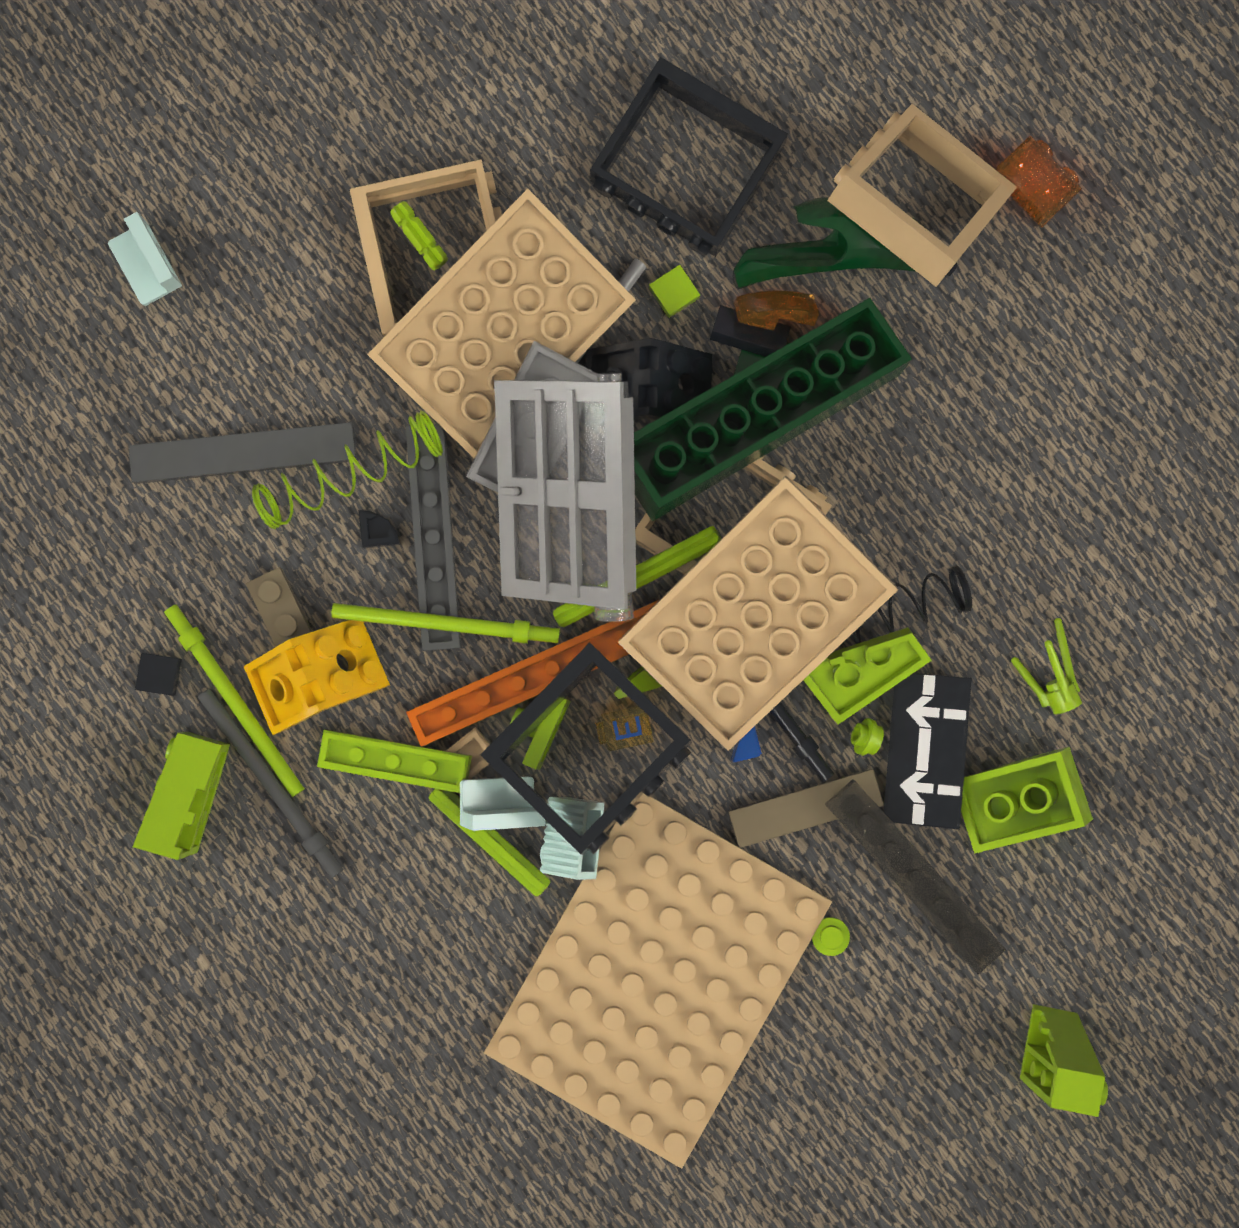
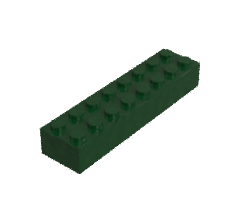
(764, 407)

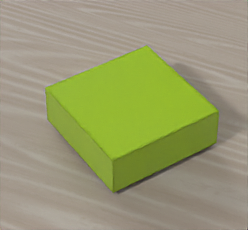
(674, 291)

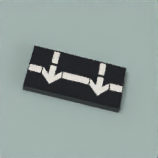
(927, 750)

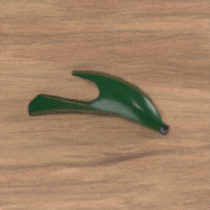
(842, 250)

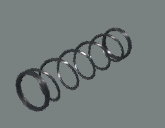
(955, 596)

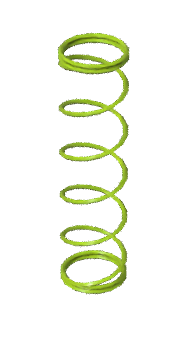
(421, 420)

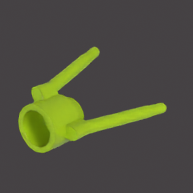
(1063, 691)

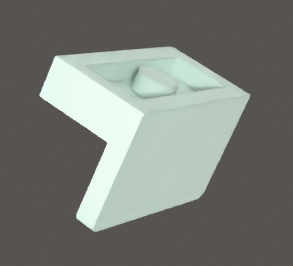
(144, 261)
(495, 805)

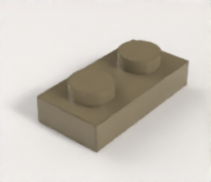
(278, 606)

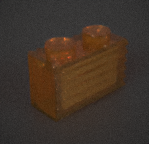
(1040, 181)

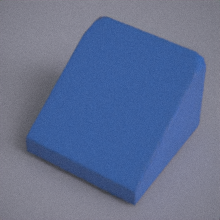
(746, 747)

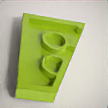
(865, 671)

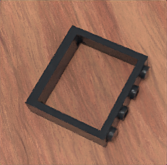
(713, 105)
(542, 706)

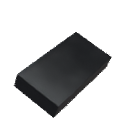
(747, 337)

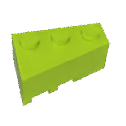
(182, 796)
(1062, 1063)

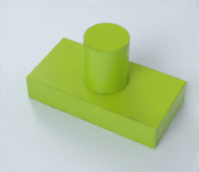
(543, 735)

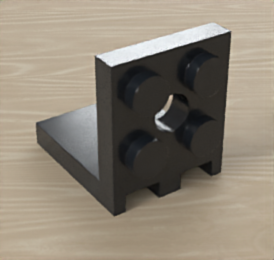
(654, 373)

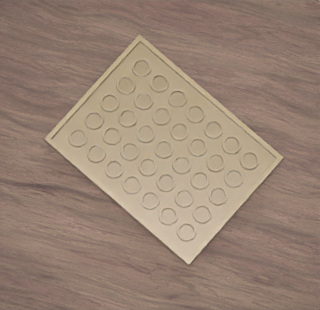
(658, 979)

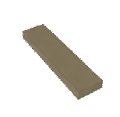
(795, 809)

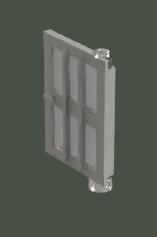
(567, 492)

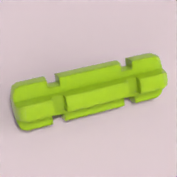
(419, 235)

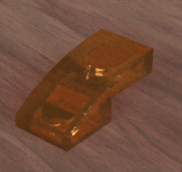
(766, 307)

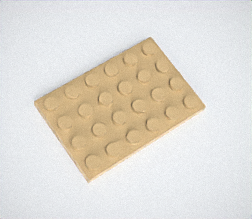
(479, 320)
(757, 613)

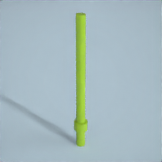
(519, 631)
(192, 641)

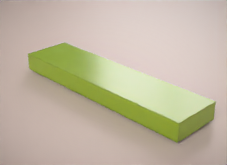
(393, 761)

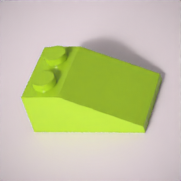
(1024, 801)

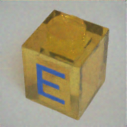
(624, 728)

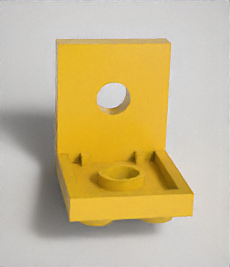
(311, 675)

